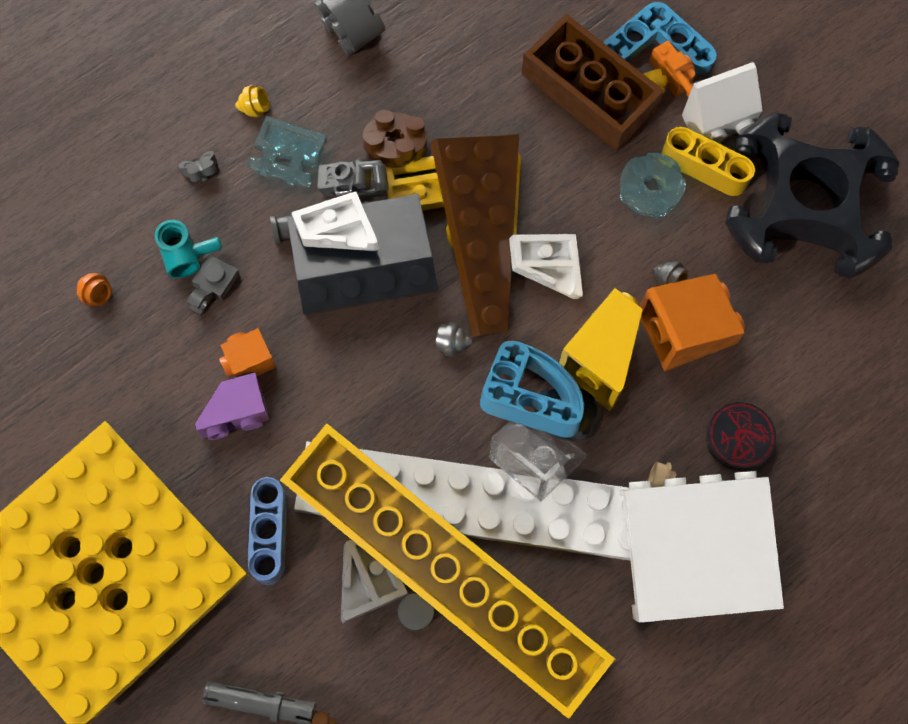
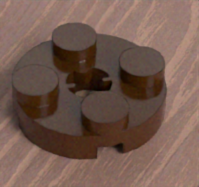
(388, 125)

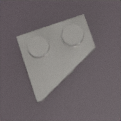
(366, 583)

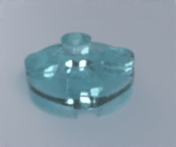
(652, 202)

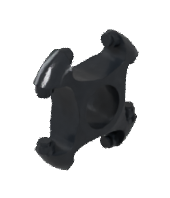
(836, 171)

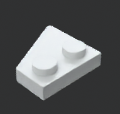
(336, 224)
(549, 261)

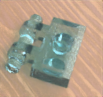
(290, 143)

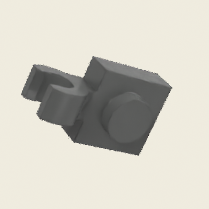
(211, 281)

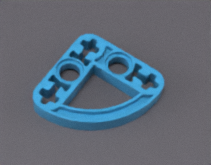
(508, 391)

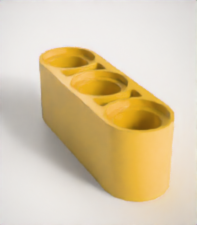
(724, 161)

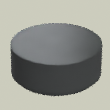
(415, 612)

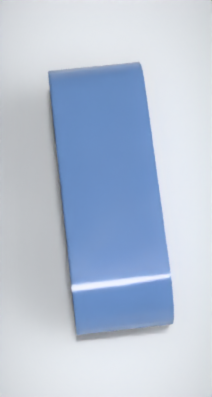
(263, 514)

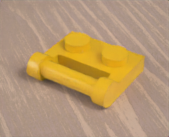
(425, 185)

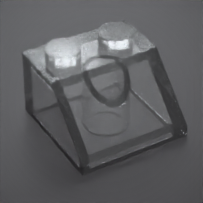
(534, 457)

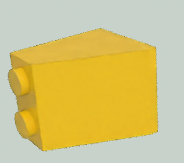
(603, 348)

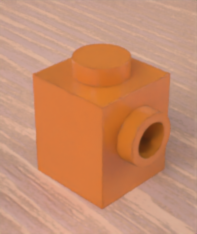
(246, 354)

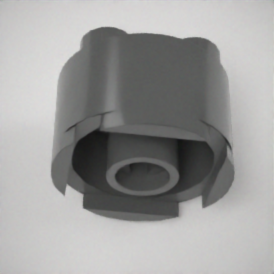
(351, 21)

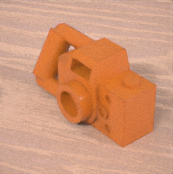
(676, 66)

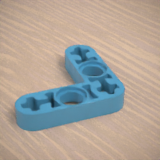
(661, 31)

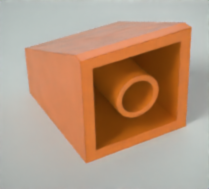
(690, 320)

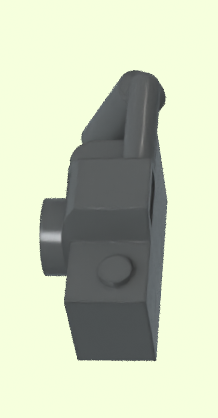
(352, 176)

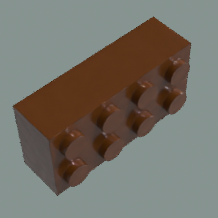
(591, 82)

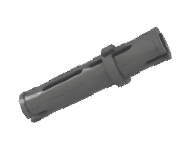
(259, 703)

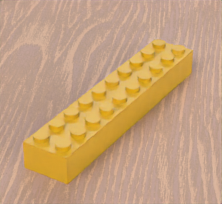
(448, 570)

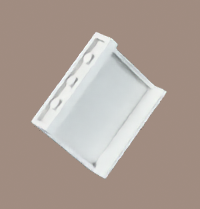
(702, 547)

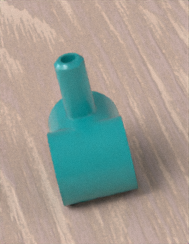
(182, 259)

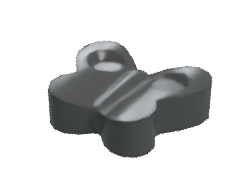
(200, 169)

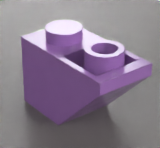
(233, 406)

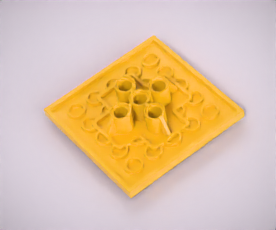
(171, 577)

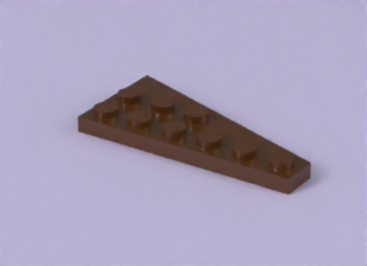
(479, 203)

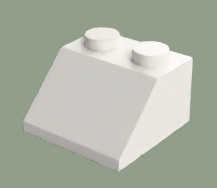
(724, 103)

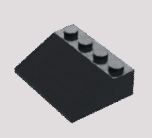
(352, 278)

